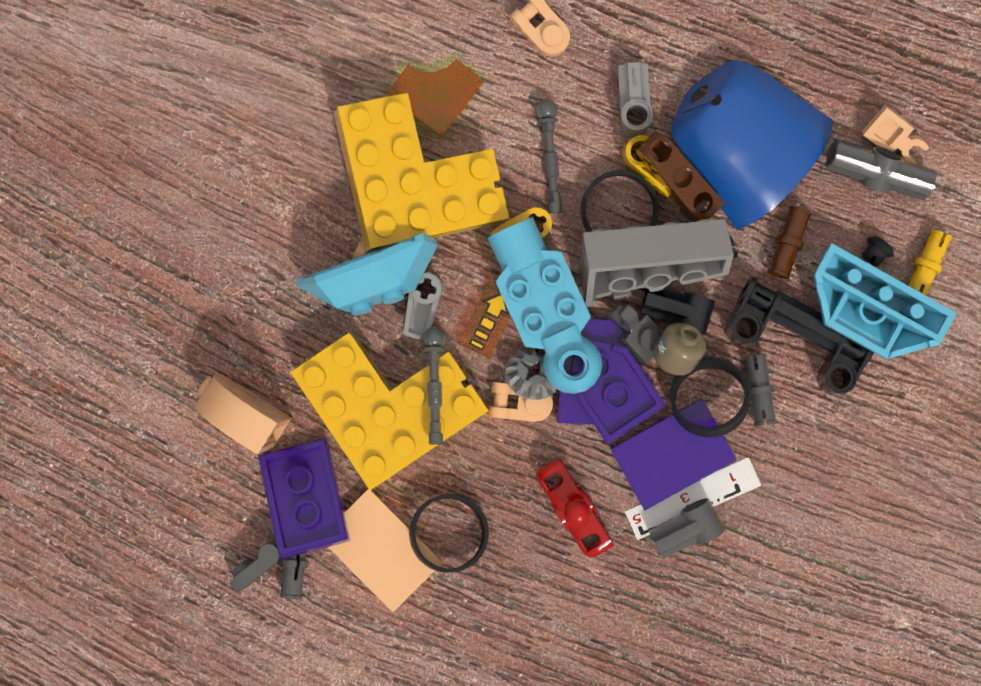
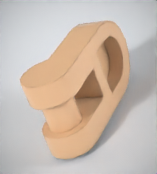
(550, 36)
(526, 409)

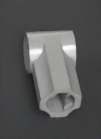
(634, 96)

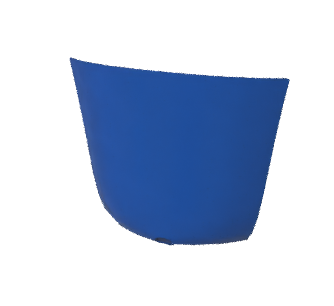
(752, 142)

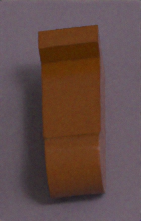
(679, 178)

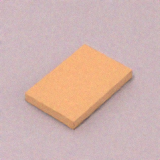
(382, 551)

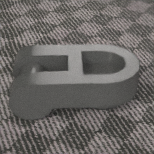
(248, 573)

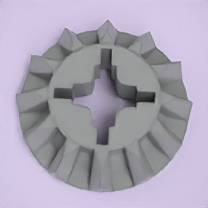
(516, 375)

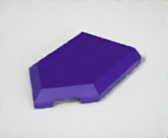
(621, 393)

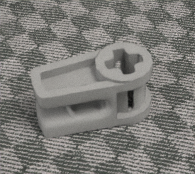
(421, 311)

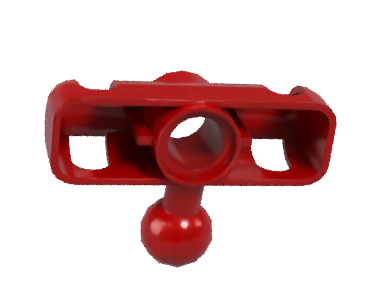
(574, 508)

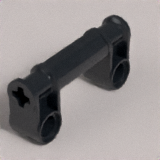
(761, 304)

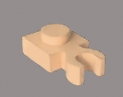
(892, 132)

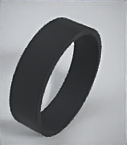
(623, 173)
(714, 431)
(484, 527)

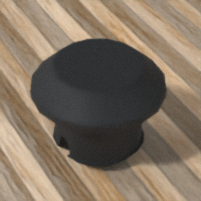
(877, 250)

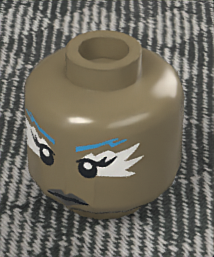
(679, 349)

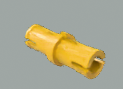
(929, 262)

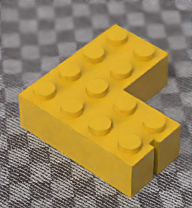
(399, 192)
(377, 424)

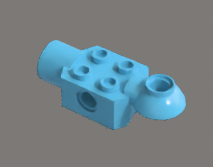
(545, 304)

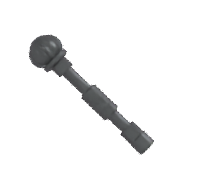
(547, 112)
(433, 342)

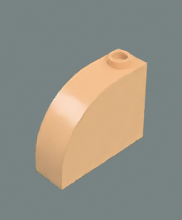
(241, 413)

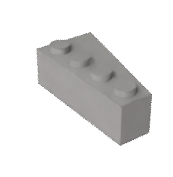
(652, 257)

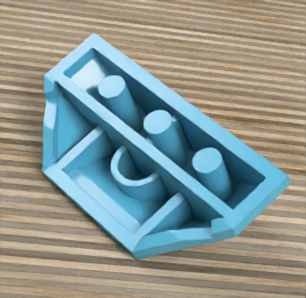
(373, 277)
(877, 307)

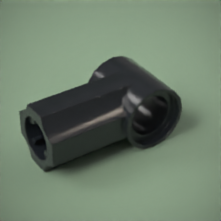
(679, 308)

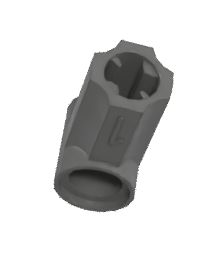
(695, 524)

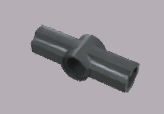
(880, 169)

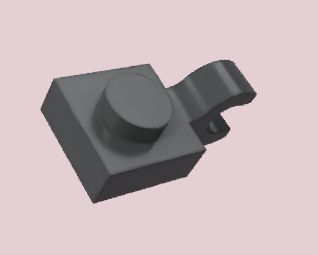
(639, 332)

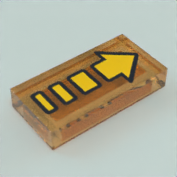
(486, 322)

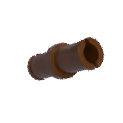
(789, 242)

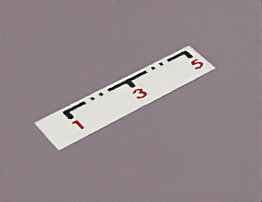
(718, 487)

